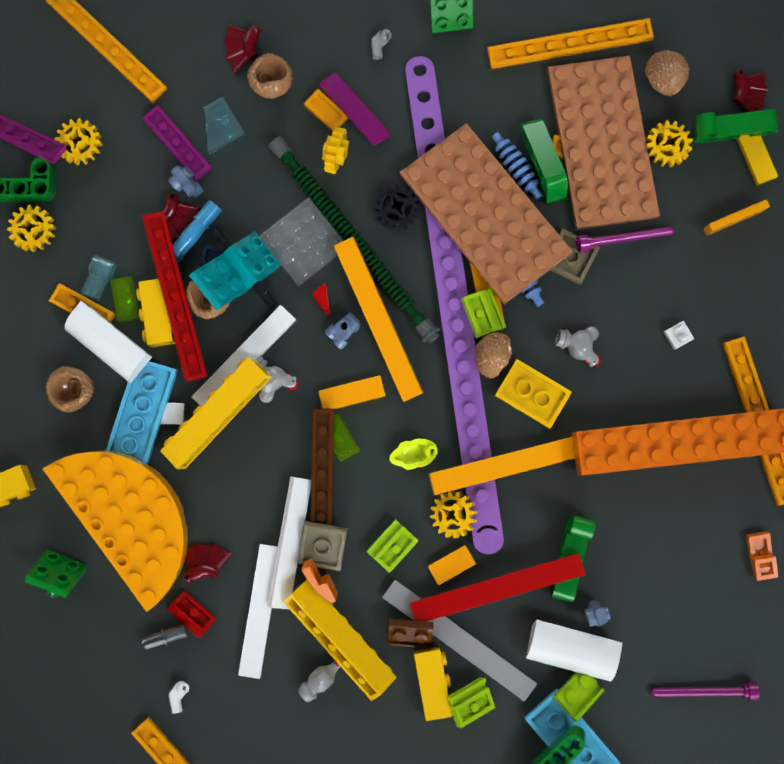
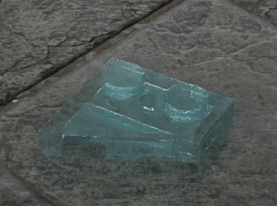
(220, 125)

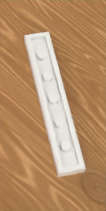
(253, 347)
(289, 542)
(258, 615)

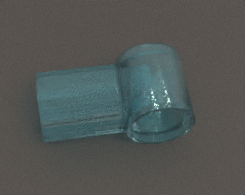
(100, 272)

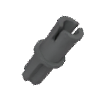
(164, 637)

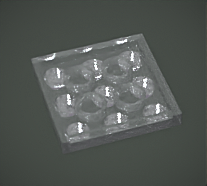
(302, 241)

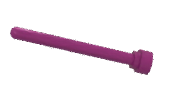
(585, 242)
(749, 690)

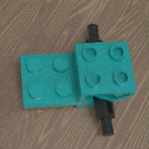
(236, 270)

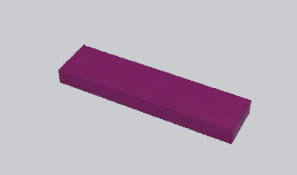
(354, 109)
(30, 140)
(176, 142)

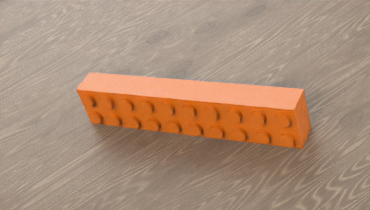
(679, 442)

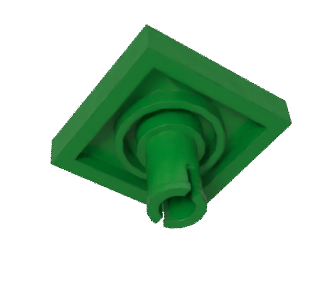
(451, 15)
(56, 574)

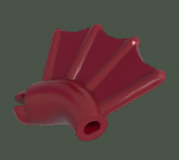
(241, 45)
(749, 90)
(178, 215)
(204, 561)

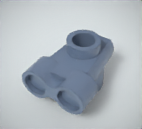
(183, 180)
(340, 332)
(596, 614)

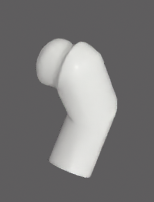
(176, 695)

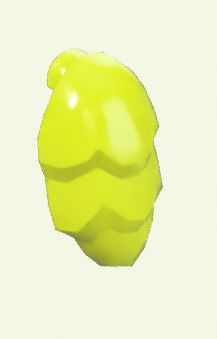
(414, 453)

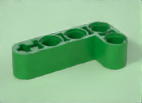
(726, 127)
(546, 161)
(32, 185)
(574, 541)
(564, 745)

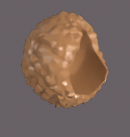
(667, 72)
(270, 76)
(200, 304)
(493, 354)
(69, 389)

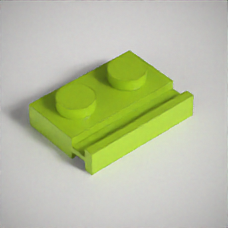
(483, 313)
(392, 546)
(578, 695)
(470, 702)

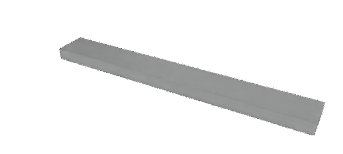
(466, 645)

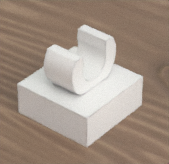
(678, 335)

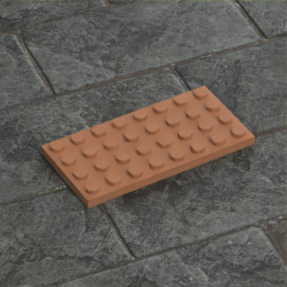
(603, 142)
(485, 213)

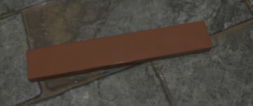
(322, 465)

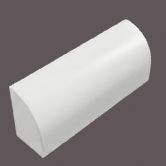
(106, 341)
(574, 650)

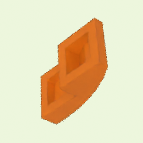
(761, 556)
(323, 585)

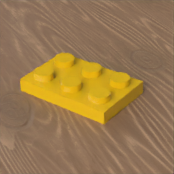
(533, 394)

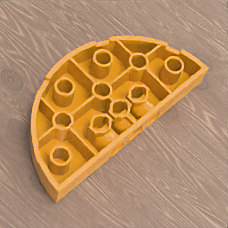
(129, 516)

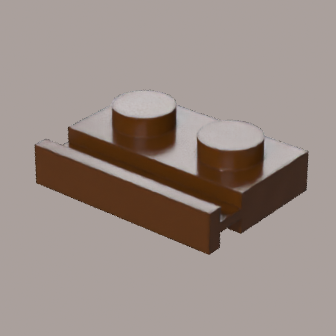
(410, 633)

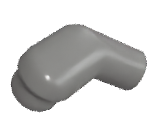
(378, 42)

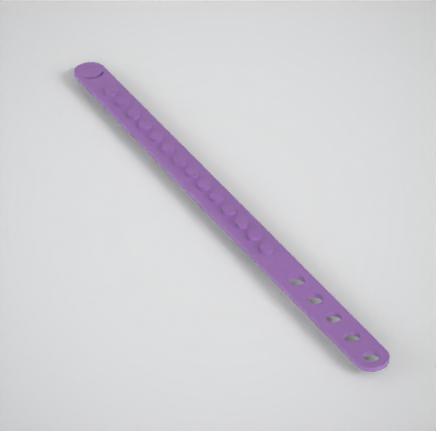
(456, 327)

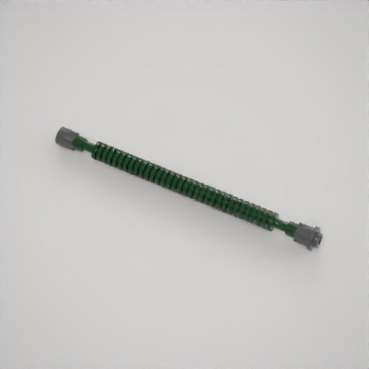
(341, 223)

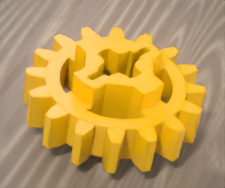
(669, 134)
(83, 149)
(335, 150)
(38, 234)
(444, 514)

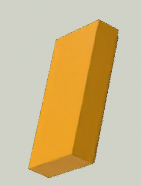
(325, 110)
(451, 564)

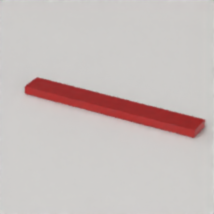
(174, 296)
(498, 588)

